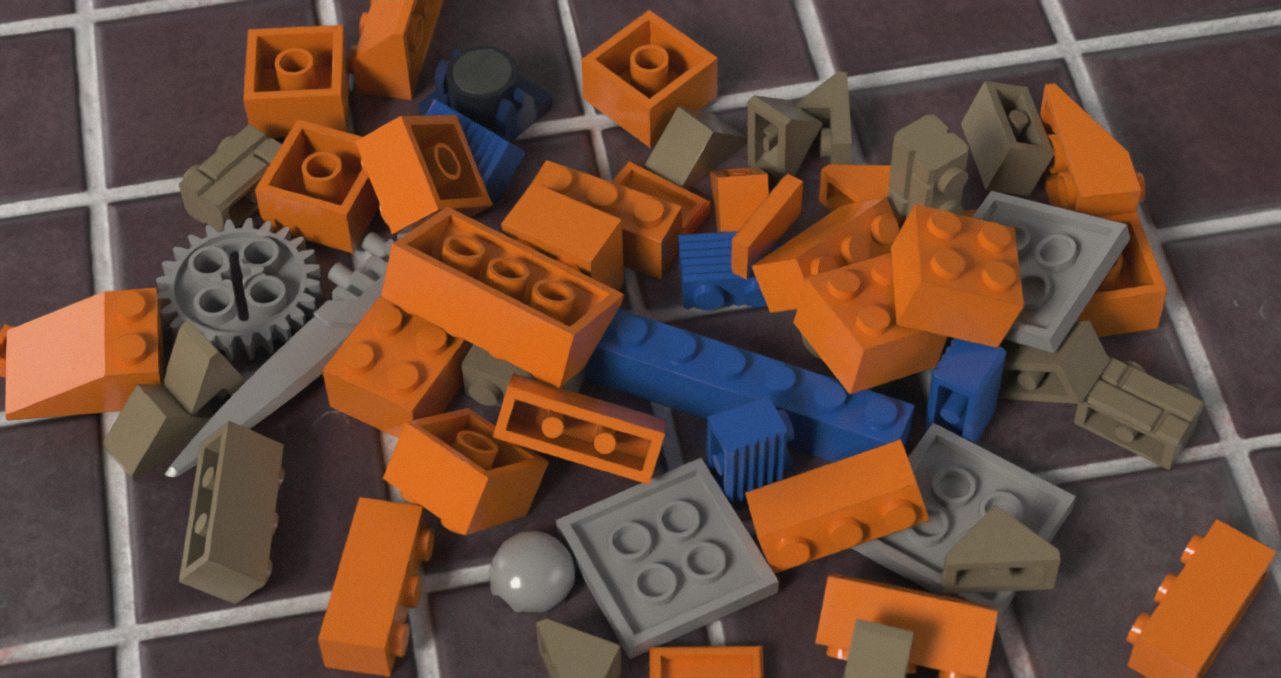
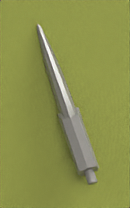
(303, 354)

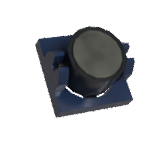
(489, 91)

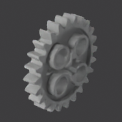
(278, 284)

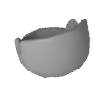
(532, 572)

